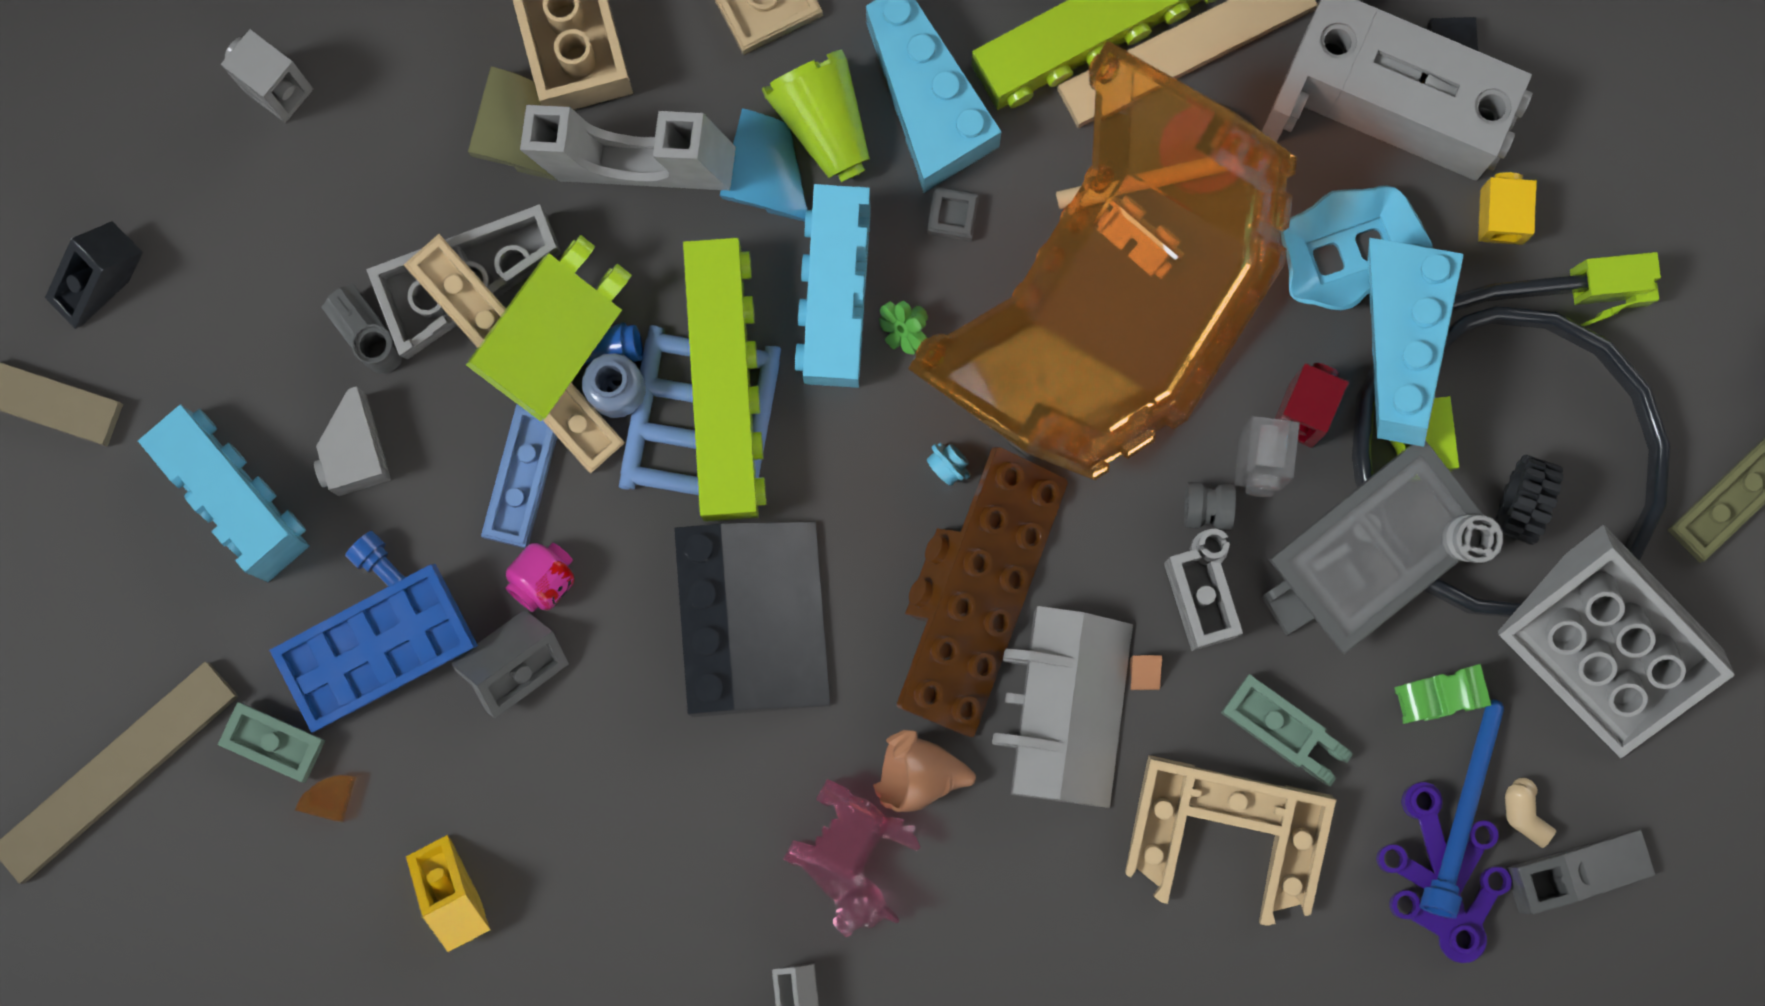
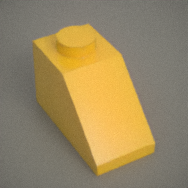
(446, 894)

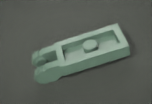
(1282, 727)

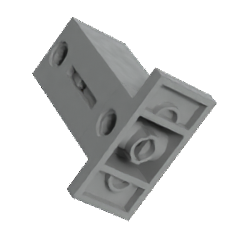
(1402, 87)

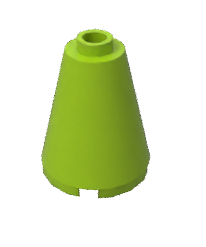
(823, 114)

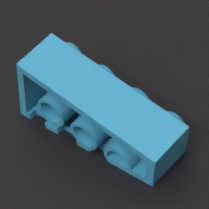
(934, 100)
(835, 286)
(225, 493)

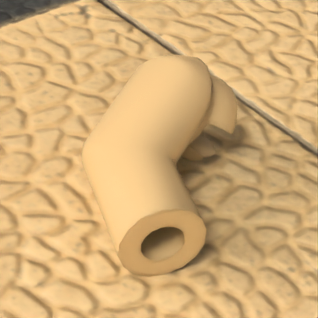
(1521, 812)

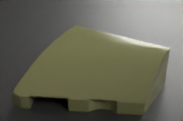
(501, 122)

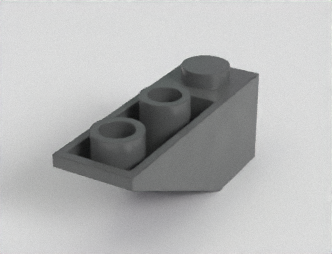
(1580, 873)

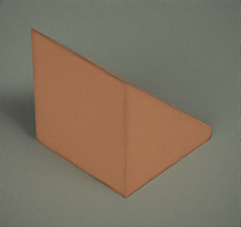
(1145, 672)

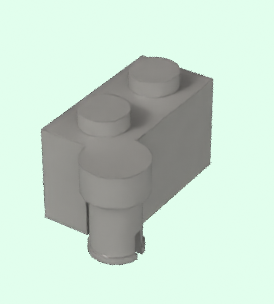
(1203, 591)

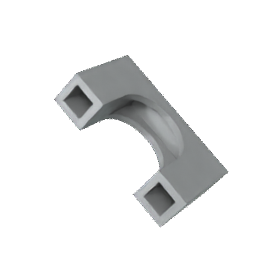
(683, 153)

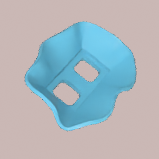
(1337, 221)

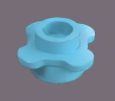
(948, 463)

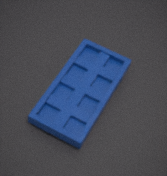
(373, 647)

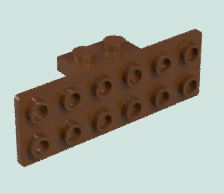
(976, 590)

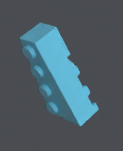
(1410, 321)

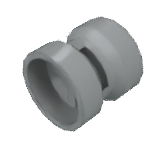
(1463, 541)

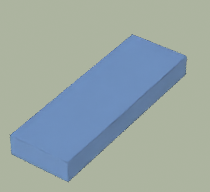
(519, 481)

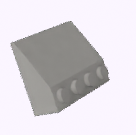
(1615, 643)

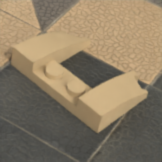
(1292, 814)

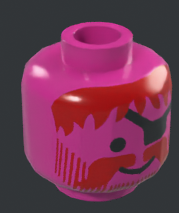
(540, 576)

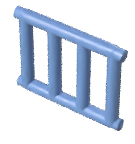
(641, 429)

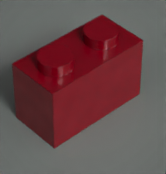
(1312, 401)

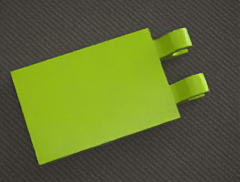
(549, 330)

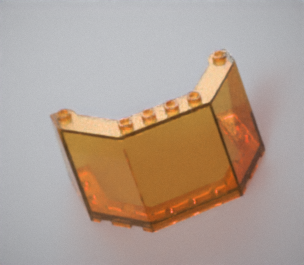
(1106, 324)

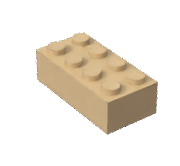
(573, 51)

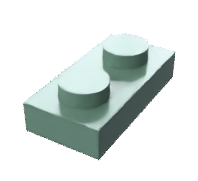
(271, 742)

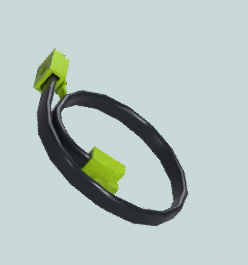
(1591, 282)

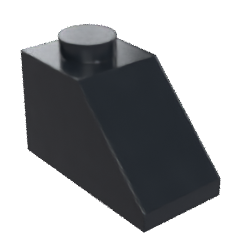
(92, 272)

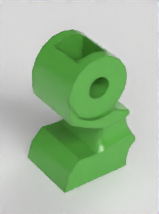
(1443, 695)

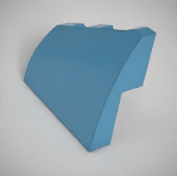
(766, 167)

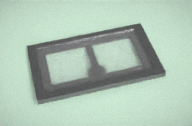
(1376, 546)

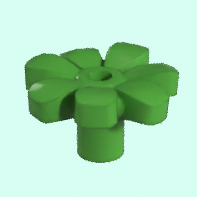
(903, 325)

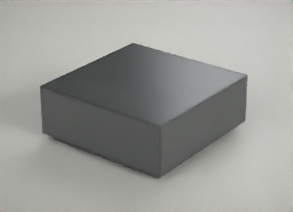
(953, 214)

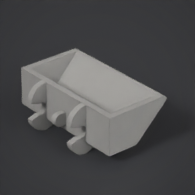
(1069, 707)

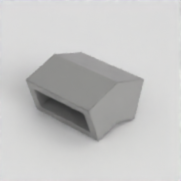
(795, 985)

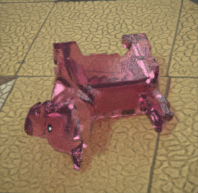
(843, 853)

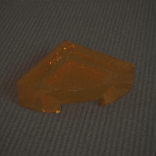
(328, 798)

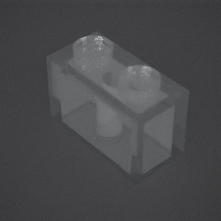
(1266, 455)

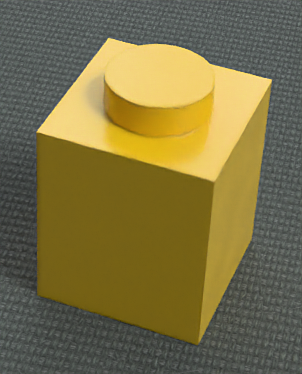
(1507, 209)

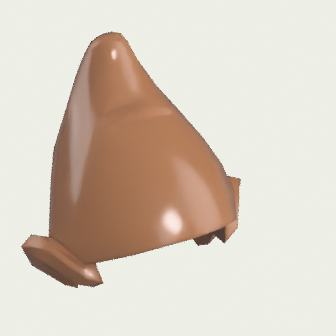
(918, 773)

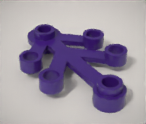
(1435, 845)

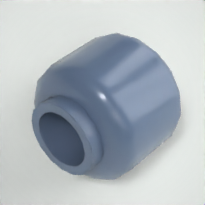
(604, 375)

